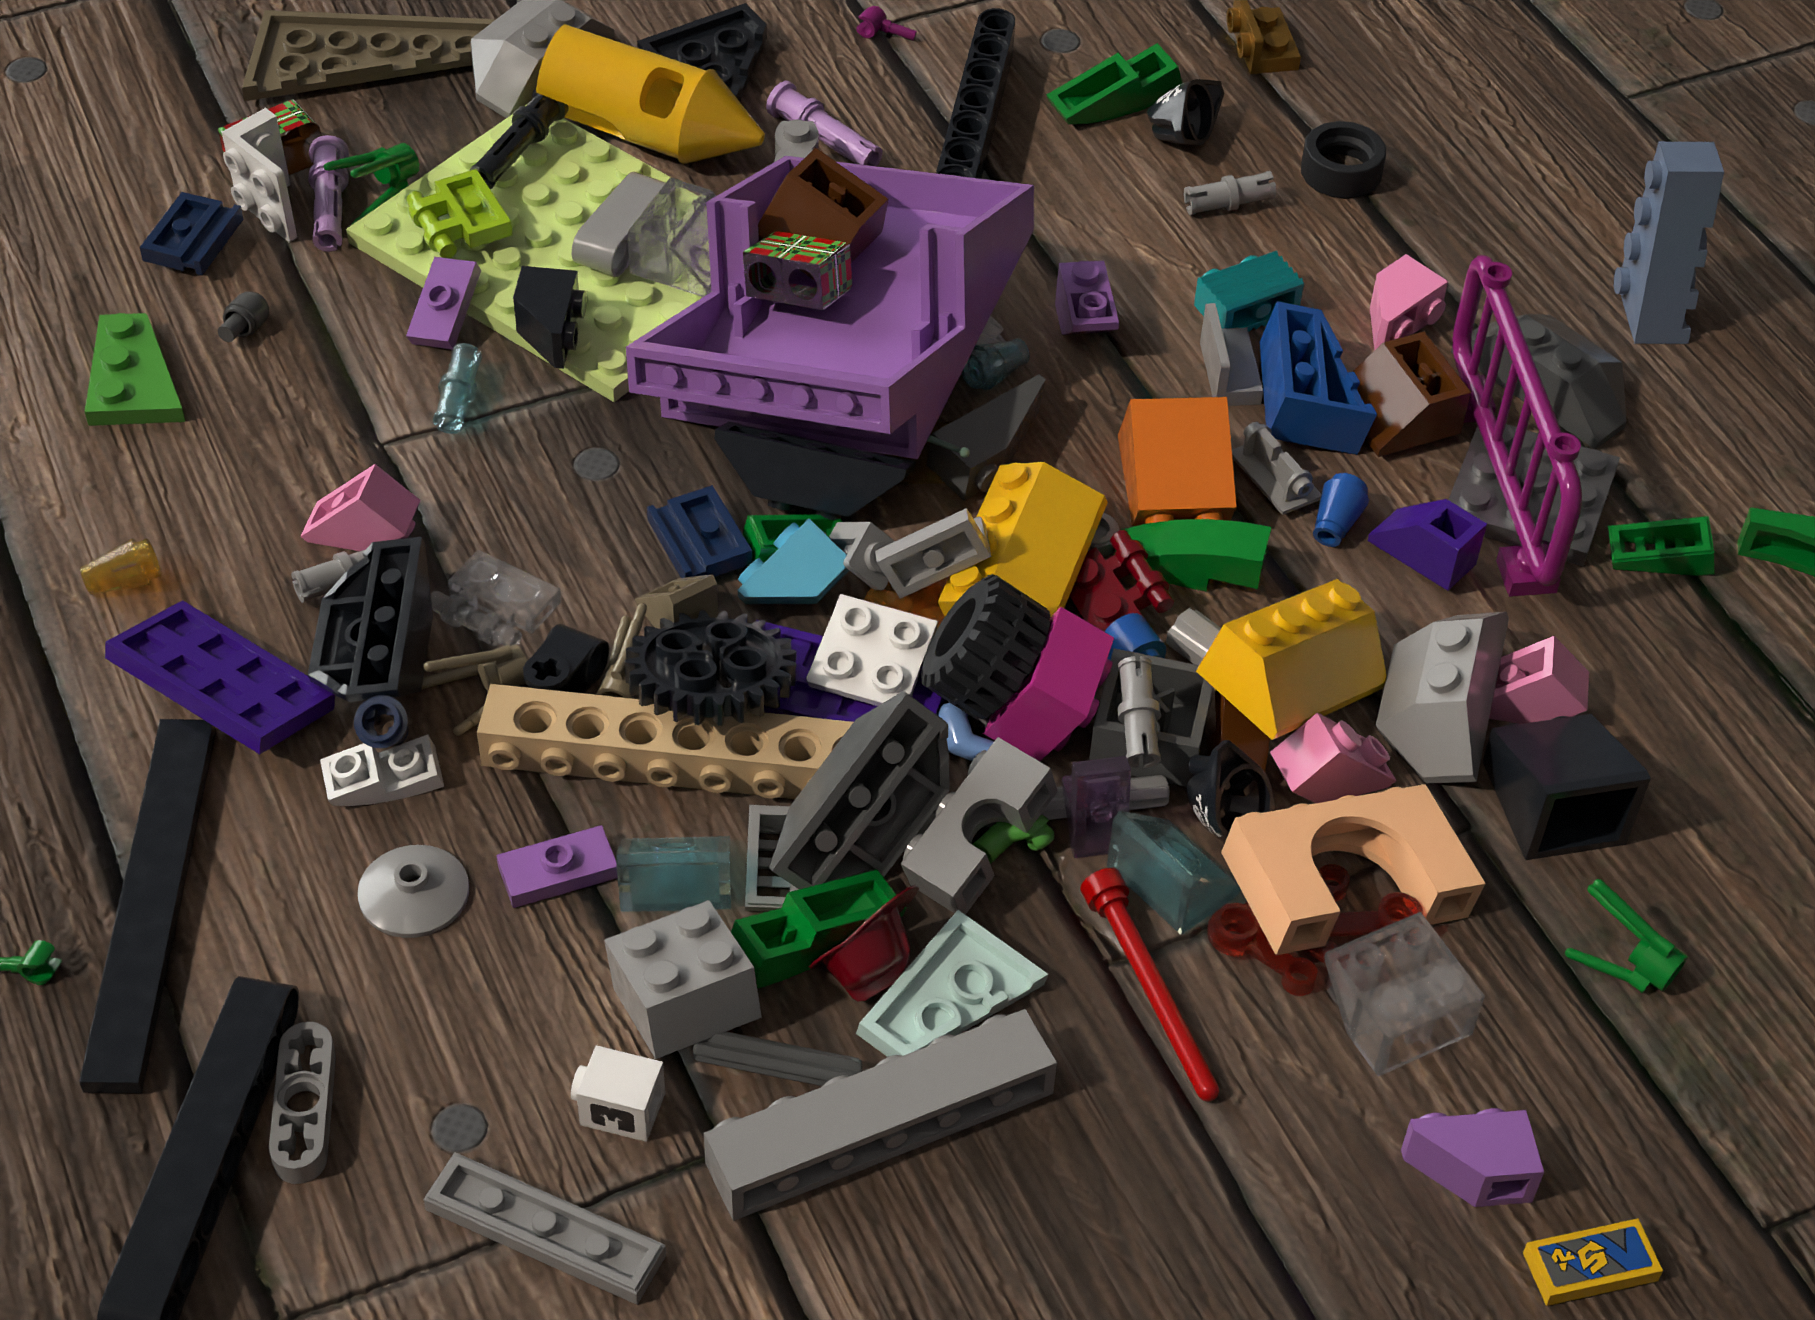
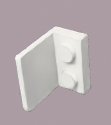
(260, 171)
(871, 651)

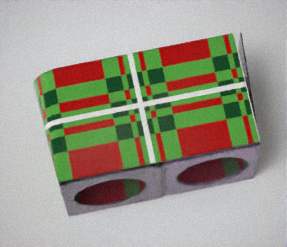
(797, 252)

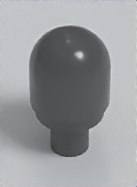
(243, 316)

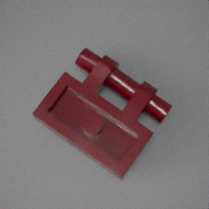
(1100, 595)

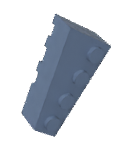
(1669, 241)

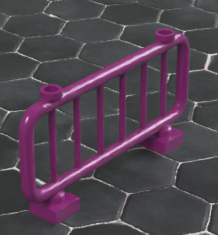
(1534, 565)

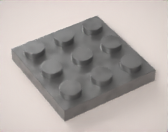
(1480, 493)

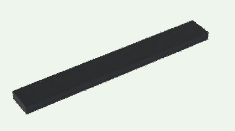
(148, 909)

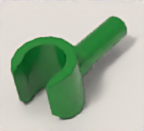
(35, 965)

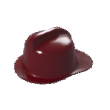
(874, 952)

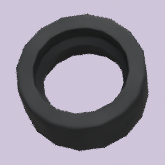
(1340, 179)

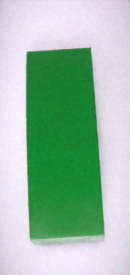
(1116, 87)
(1205, 549)
(809, 925)

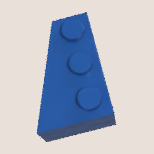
(1306, 384)

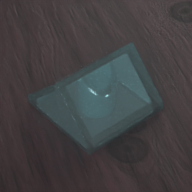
(1168, 870)
(673, 873)

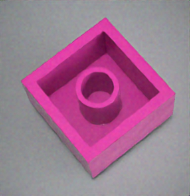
(1058, 689)

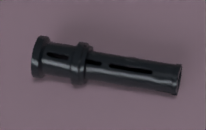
(528, 126)

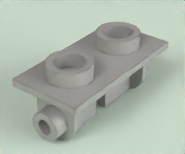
(1274, 471)

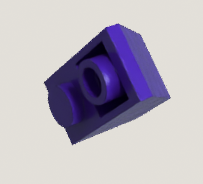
(1433, 540)

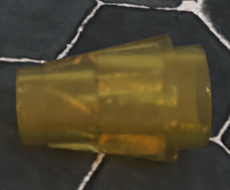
(121, 568)

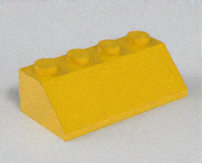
(1036, 534)
(1298, 658)

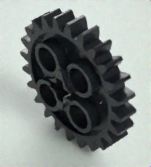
(710, 667)

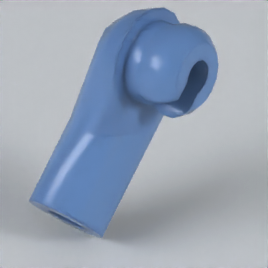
(960, 736)

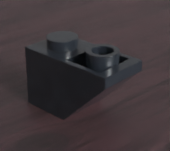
(547, 311)

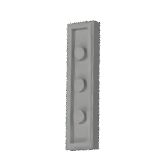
(545, 1228)

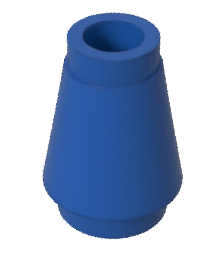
(1339, 508)

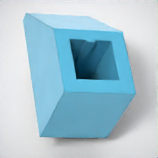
(798, 572)

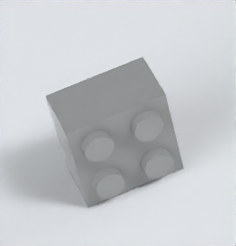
(683, 979)

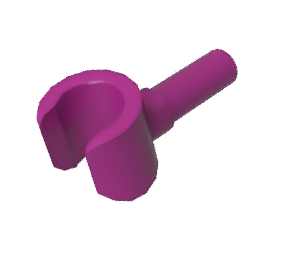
(876, 20)

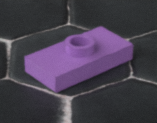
(443, 303)
(557, 866)

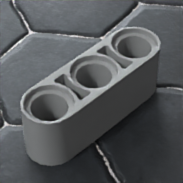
(604, 237)

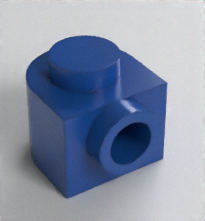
(1135, 635)

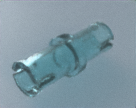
(457, 388)

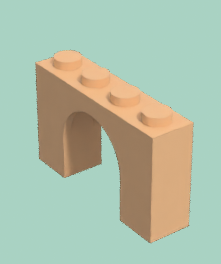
(1393, 828)

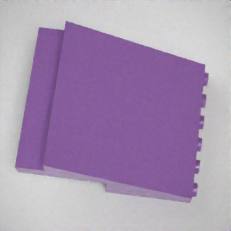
(874, 360)

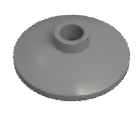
(417, 906)

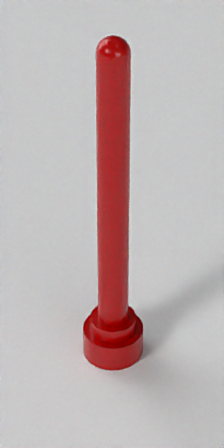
(1107, 894)

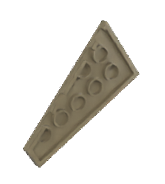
(340, 49)

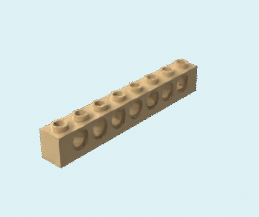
(629, 743)

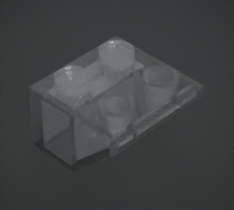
(672, 238)
(1402, 993)

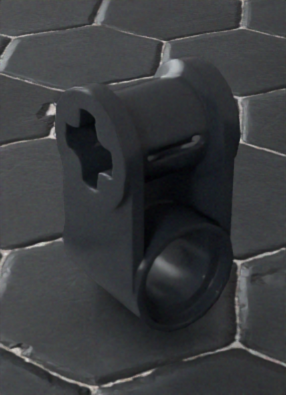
(567, 661)

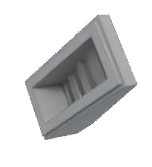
(763, 820)

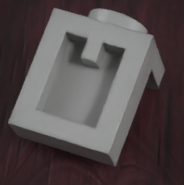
(859, 543)

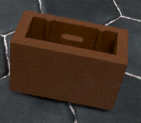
(826, 203)
(1412, 393)

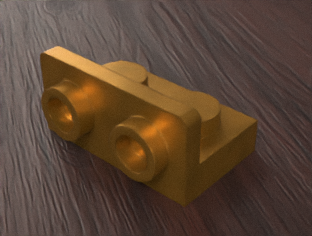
(1262, 38)

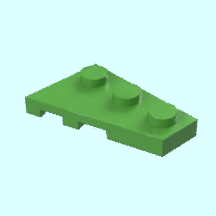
(129, 375)

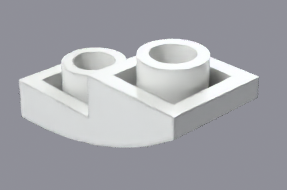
(371, 777)

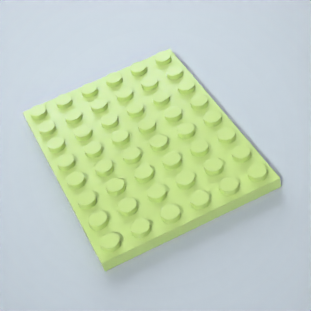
(548, 200)

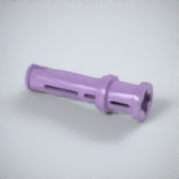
(791, 105)
(328, 191)

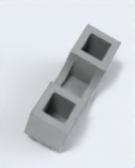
(999, 788)

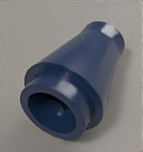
(372, 717)

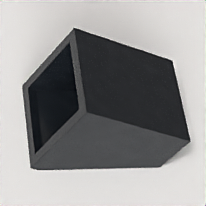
(1565, 785)

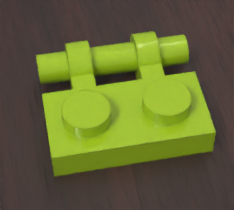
(471, 209)

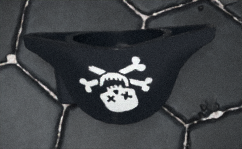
(1187, 112)
(1227, 788)

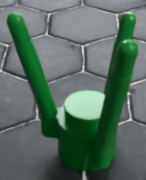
(389, 167)
(1654, 956)

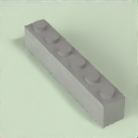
(878, 1113)

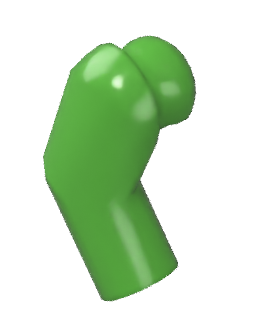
(1003, 835)

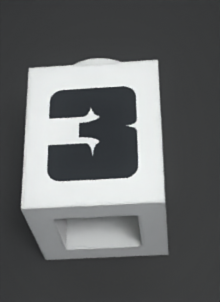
(619, 1093)

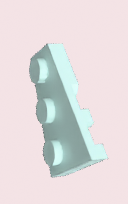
(949, 988)

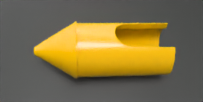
(645, 97)

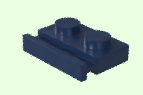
(191, 233)
(700, 534)

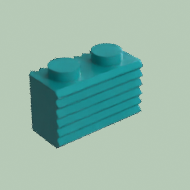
(1249, 290)

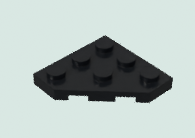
(722, 42)

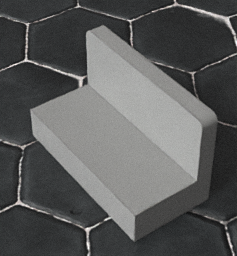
(1229, 361)
(934, 552)

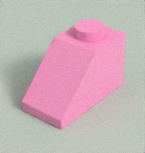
(362, 512)
(1540, 684)

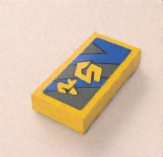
(1592, 1262)

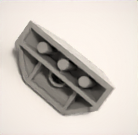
(513, 47)
(1443, 695)

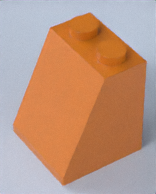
(1177, 459)

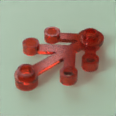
(1253, 941)

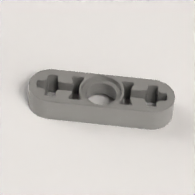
(314, 1122)

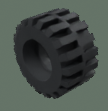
(985, 647)

